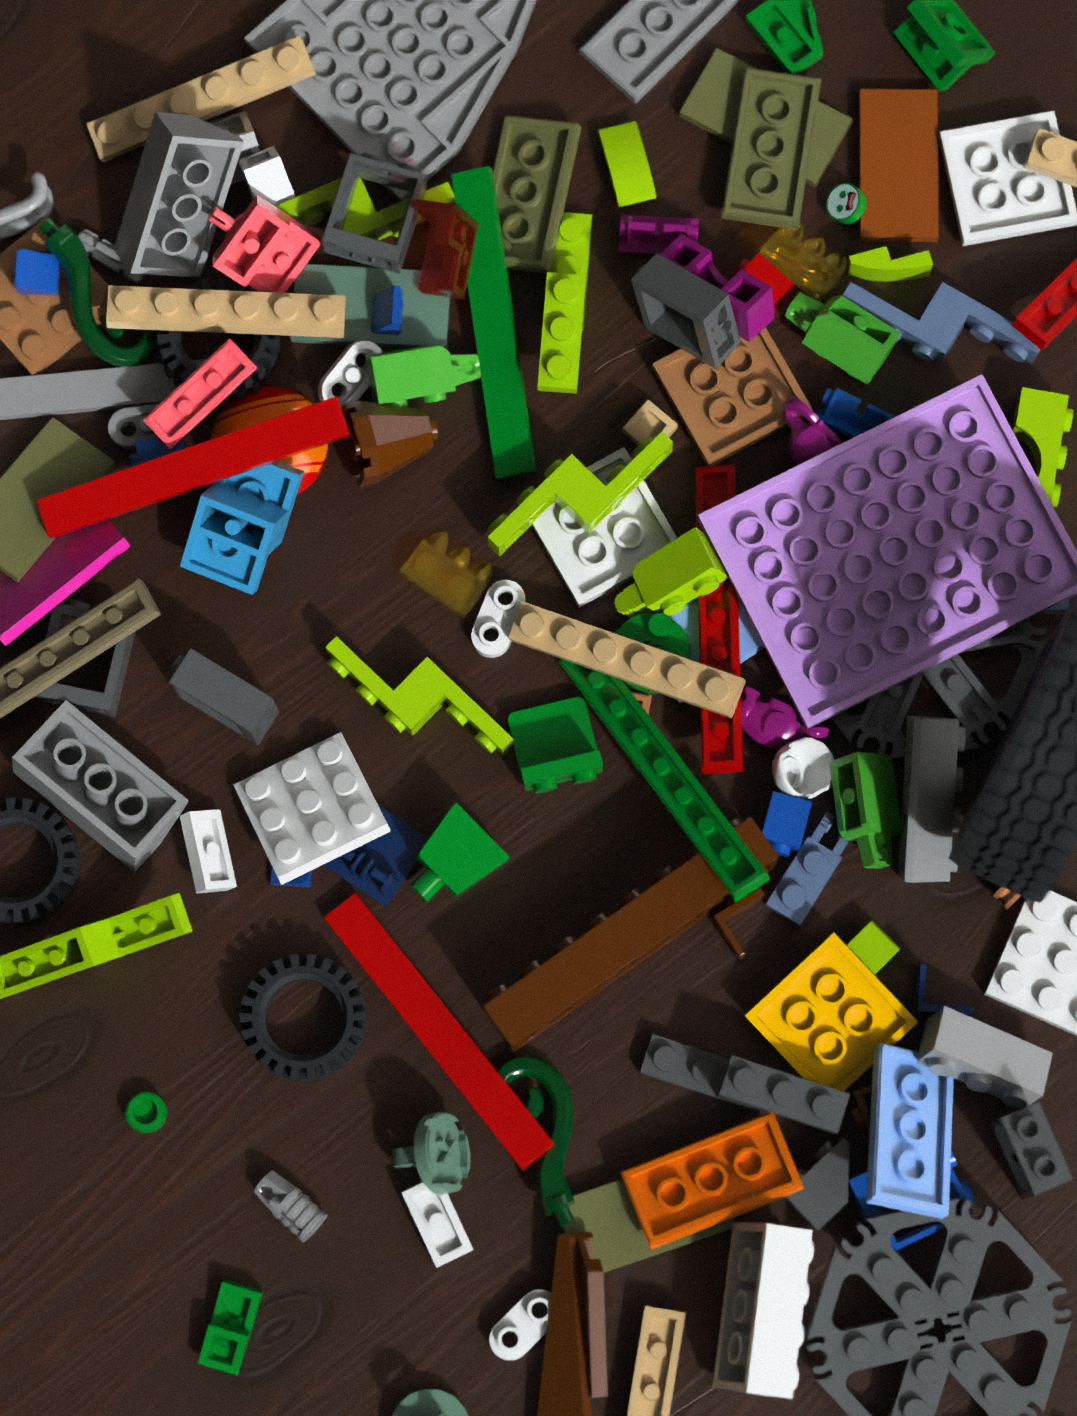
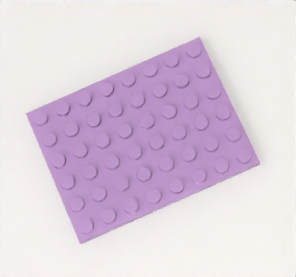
(894, 551)

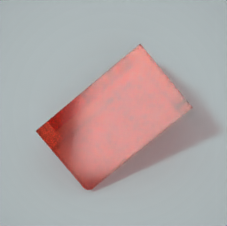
(447, 249)

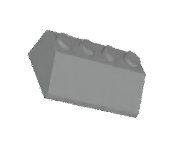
(176, 187)
(99, 785)
(929, 798)

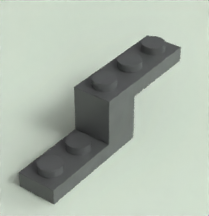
(745, 1084)

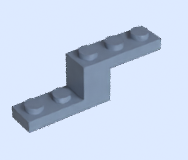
(943, 322)

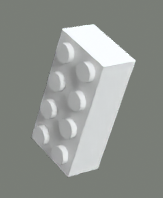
(763, 1309)

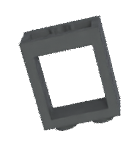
(362, 248)
(686, 310)
(223, 696)
(84, 699)
(1039, 1156)

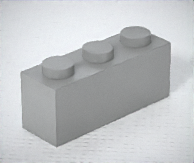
(984, 1058)

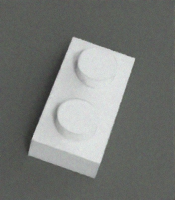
(208, 851)
(437, 1224)

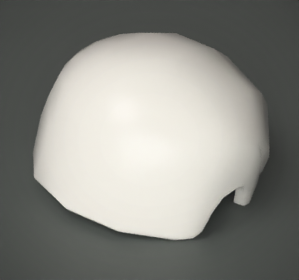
(803, 768)

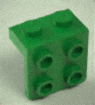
(555, 745)

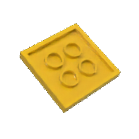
(830, 1016)

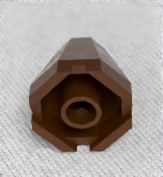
(385, 439)

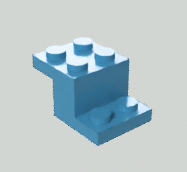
(241, 525)

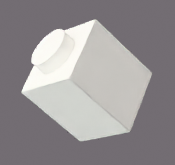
(267, 176)

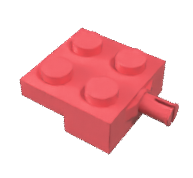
(263, 246)

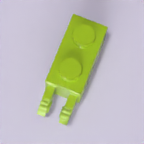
(673, 577)

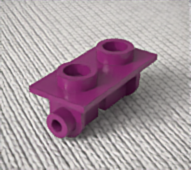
(653, 233)

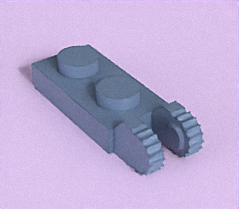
(806, 875)

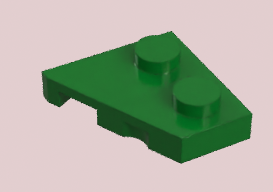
(788, 33)

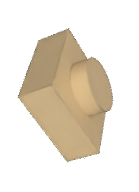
(649, 422)

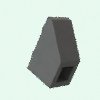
(823, 1185)

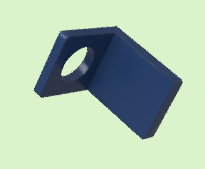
(930, 1009)

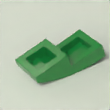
(230, 1326)

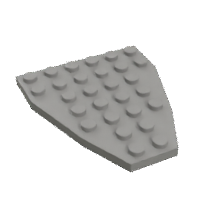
(400, 72)

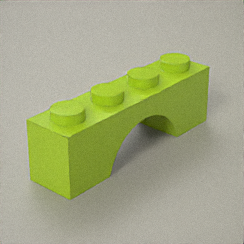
(1040, 425)

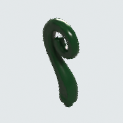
(74, 258)
(550, 1178)

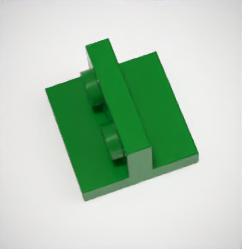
(942, 40)

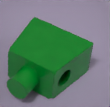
(456, 855)

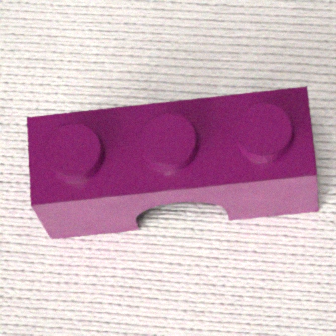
(748, 295)

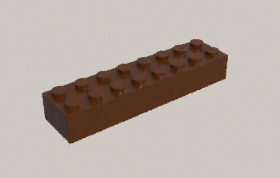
(615, 943)

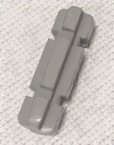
(104, 253)

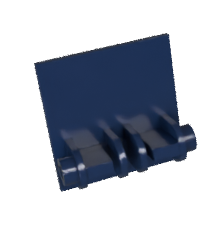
(382, 863)

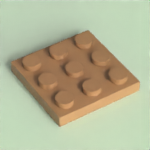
(41, 326)
(733, 403)

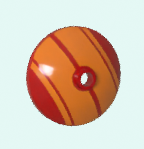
(265, 405)

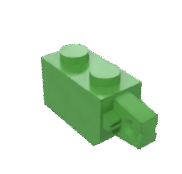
(843, 334)
(419, 372)
(867, 804)

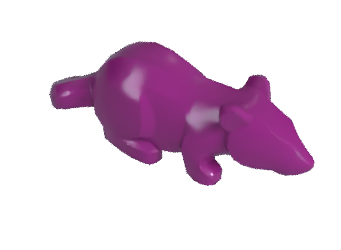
(806, 440)
(774, 722)

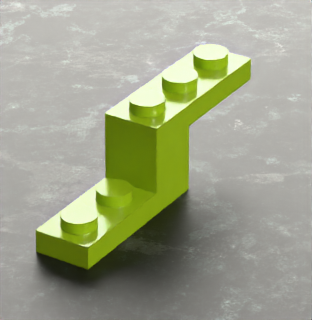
(362, 216)
(565, 306)
(578, 492)
(418, 697)
(93, 945)

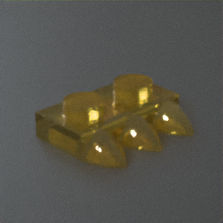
(804, 261)
(447, 576)

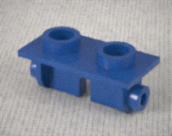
(841, 415)

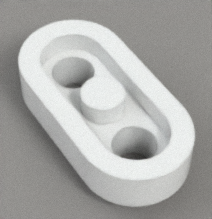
(347, 373)
(497, 617)
(523, 1323)

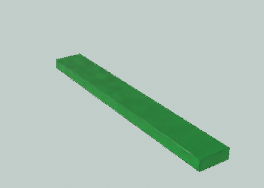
(495, 329)
(670, 780)

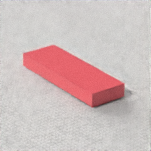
(200, 393)

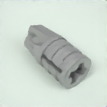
(290, 1205)

